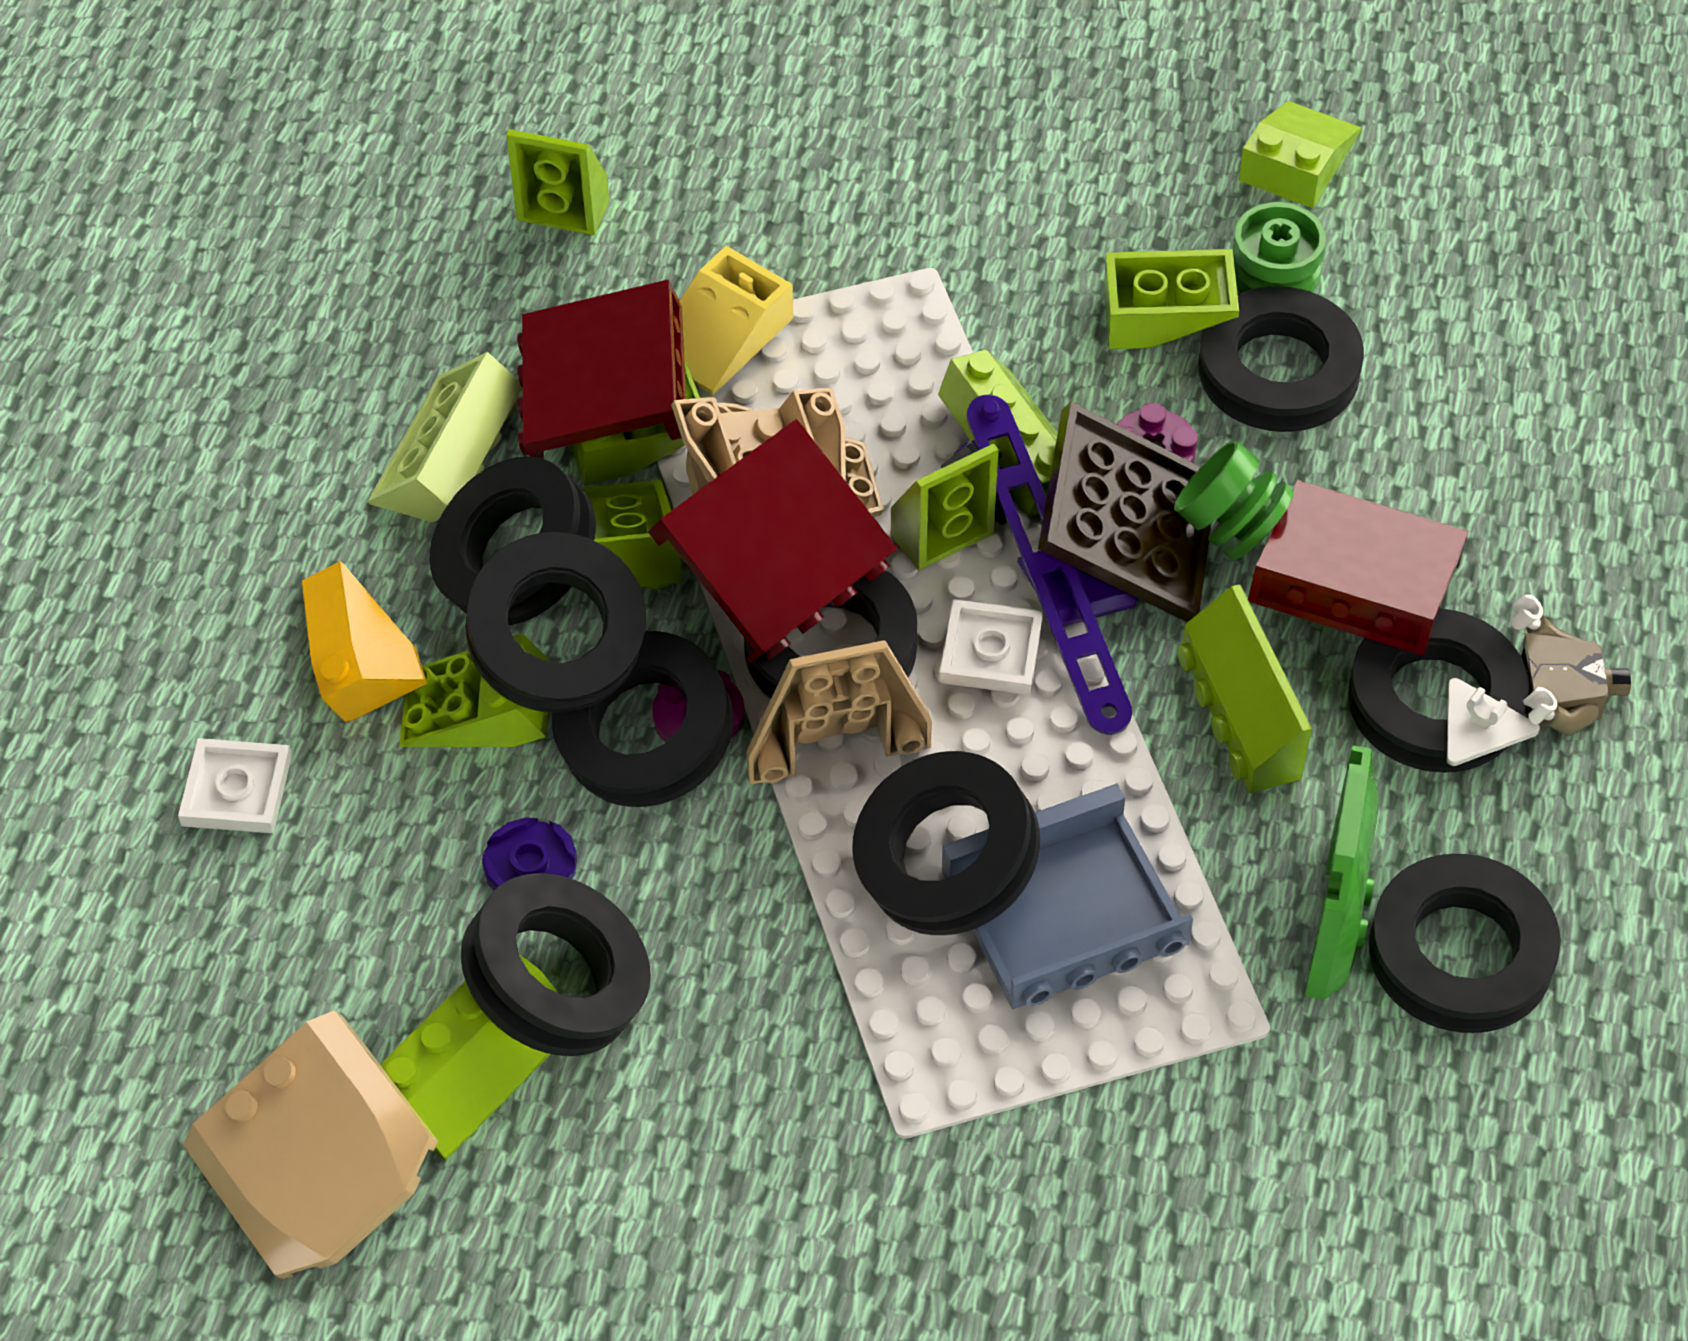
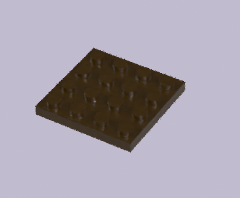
(1116, 513)

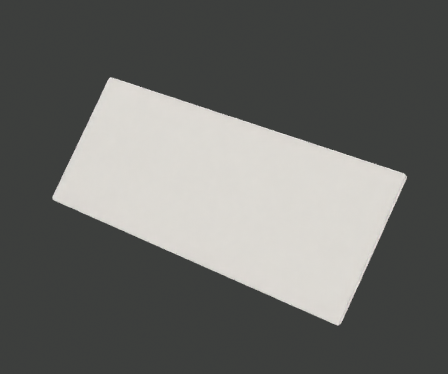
(924, 1002)

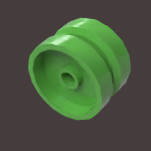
(1278, 247)

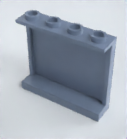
(1084, 910)

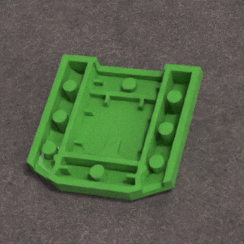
(1348, 887)

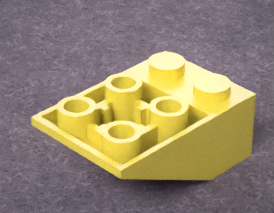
(731, 316)

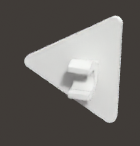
(1481, 724)

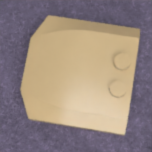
(312, 1147)

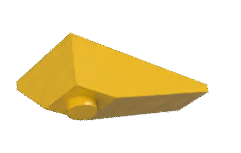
(356, 646)

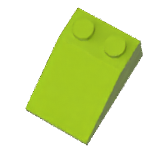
(1296, 152)
(557, 182)
(1167, 295)
(947, 509)
(622, 525)

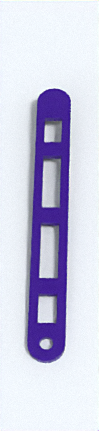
(992, 419)

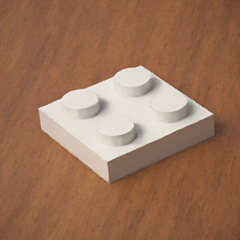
(991, 647)
(235, 785)

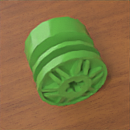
(1241, 506)

